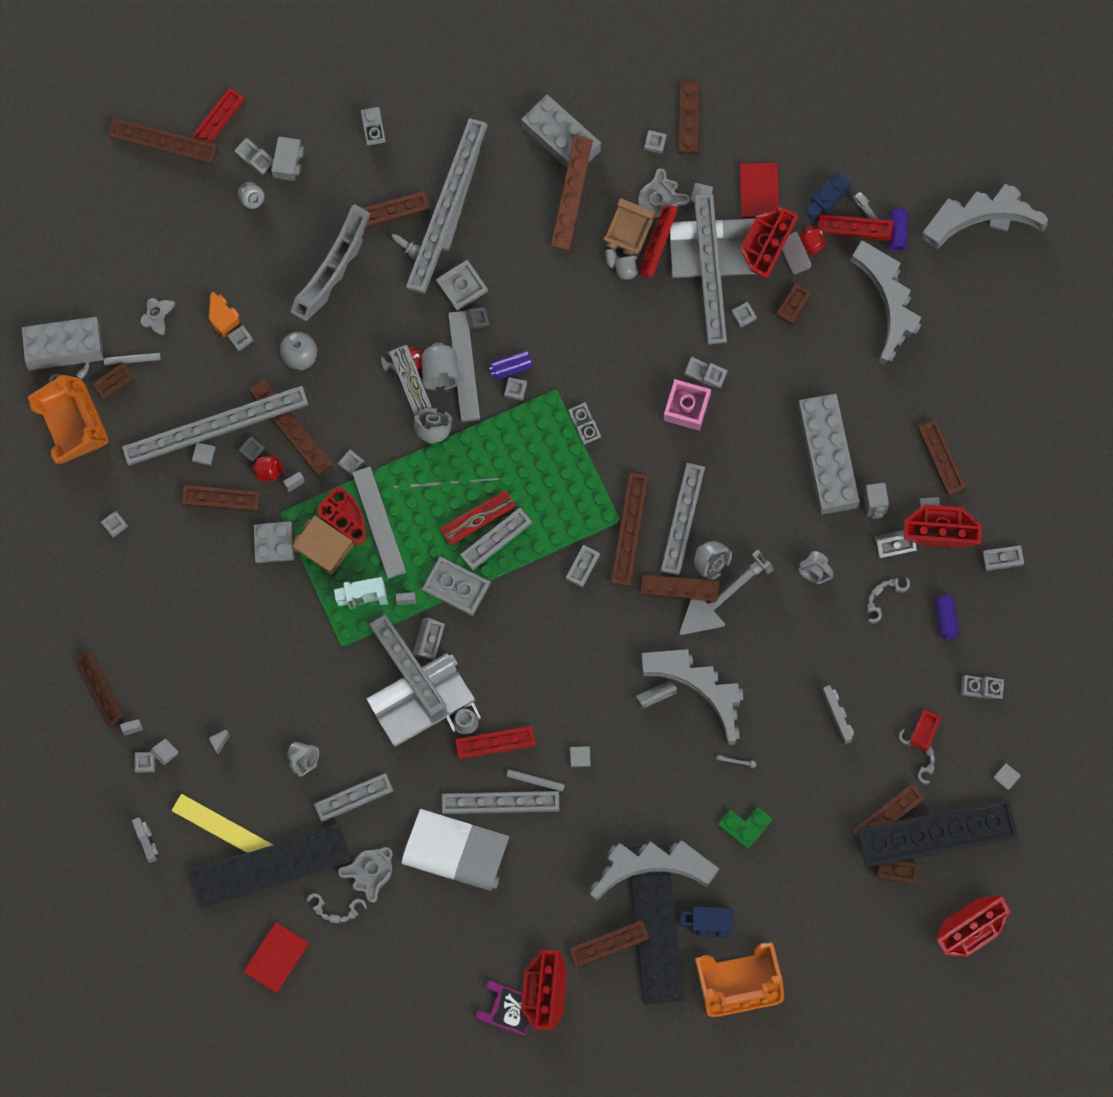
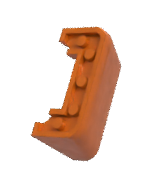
(69, 417)
(740, 982)

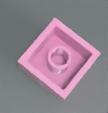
(687, 405)

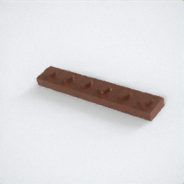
(163, 140)
(571, 192)
(295, 432)
(629, 529)

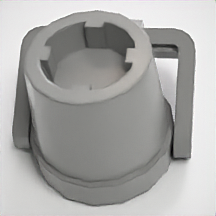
(814, 567)
(465, 720)
(304, 756)

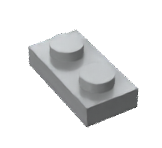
(1003, 558)
(582, 566)

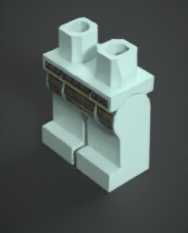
(361, 592)

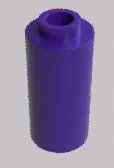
(900, 229)
(510, 365)
(946, 617)

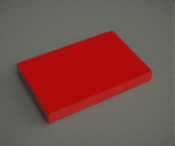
(758, 189)
(276, 957)

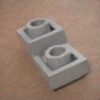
(584, 423)
(982, 687)

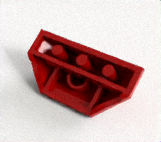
(767, 240)
(942, 527)
(973, 926)
(544, 990)

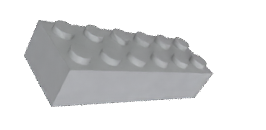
(828, 454)

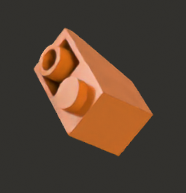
(221, 316)

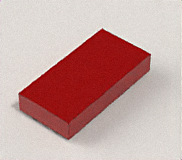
(925, 730)

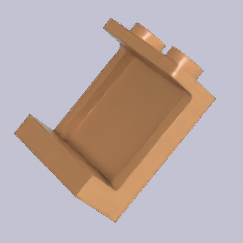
(629, 228)
(322, 544)

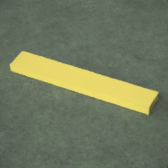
(218, 825)

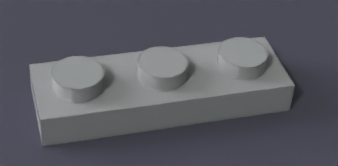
(838, 714)

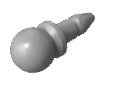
(411, 249)

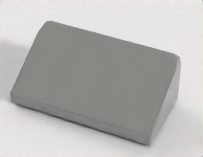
(796, 254)
(893, 544)
(428, 638)
(656, 694)

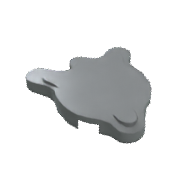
(661, 193)
(370, 871)

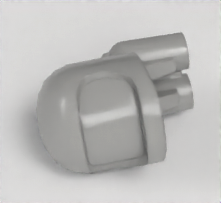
(624, 266)

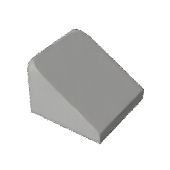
(219, 739)

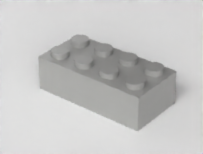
(556, 130)
(62, 343)

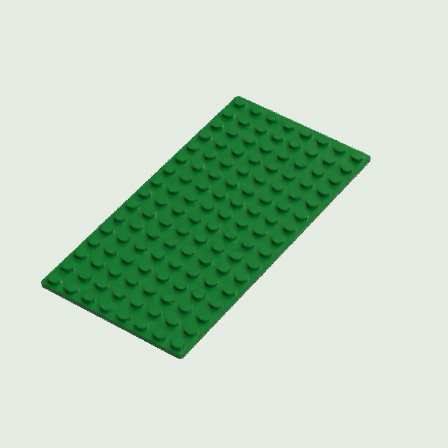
(539, 467)

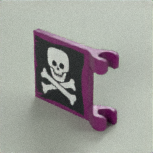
(506, 1010)

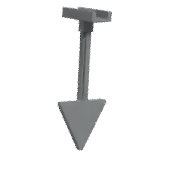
(701, 615)

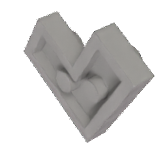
(143, 833)

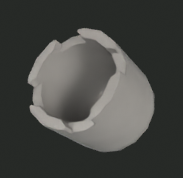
(440, 367)

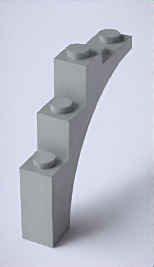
(981, 208)
(334, 266)
(882, 271)
(722, 697)
(625, 864)

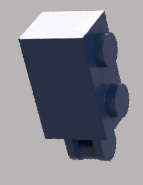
(828, 196)
(709, 921)

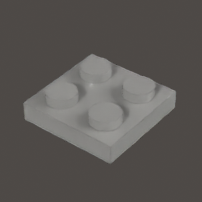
(462, 285)
(273, 542)

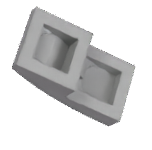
(253, 156)
(705, 373)

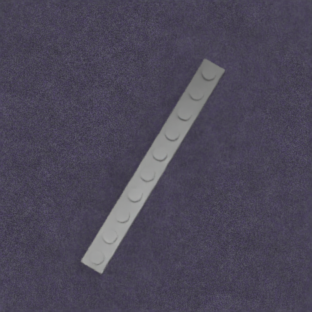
(446, 206)
(215, 425)

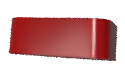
(345, 510)

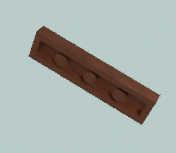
(688, 117)
(397, 209)
(942, 458)
(221, 498)
(680, 588)
(100, 688)
(894, 809)
(610, 944)

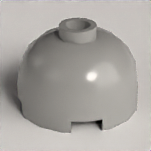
(298, 350)
(432, 425)
(711, 559)

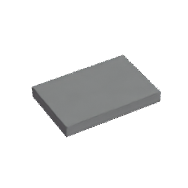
(456, 586)

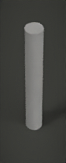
(132, 358)
(535, 780)

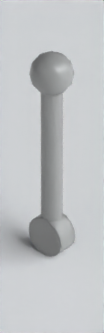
(752, 764)

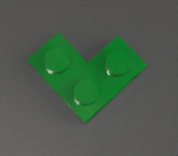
(745, 832)

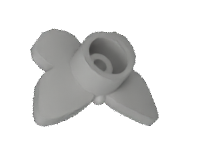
(155, 314)

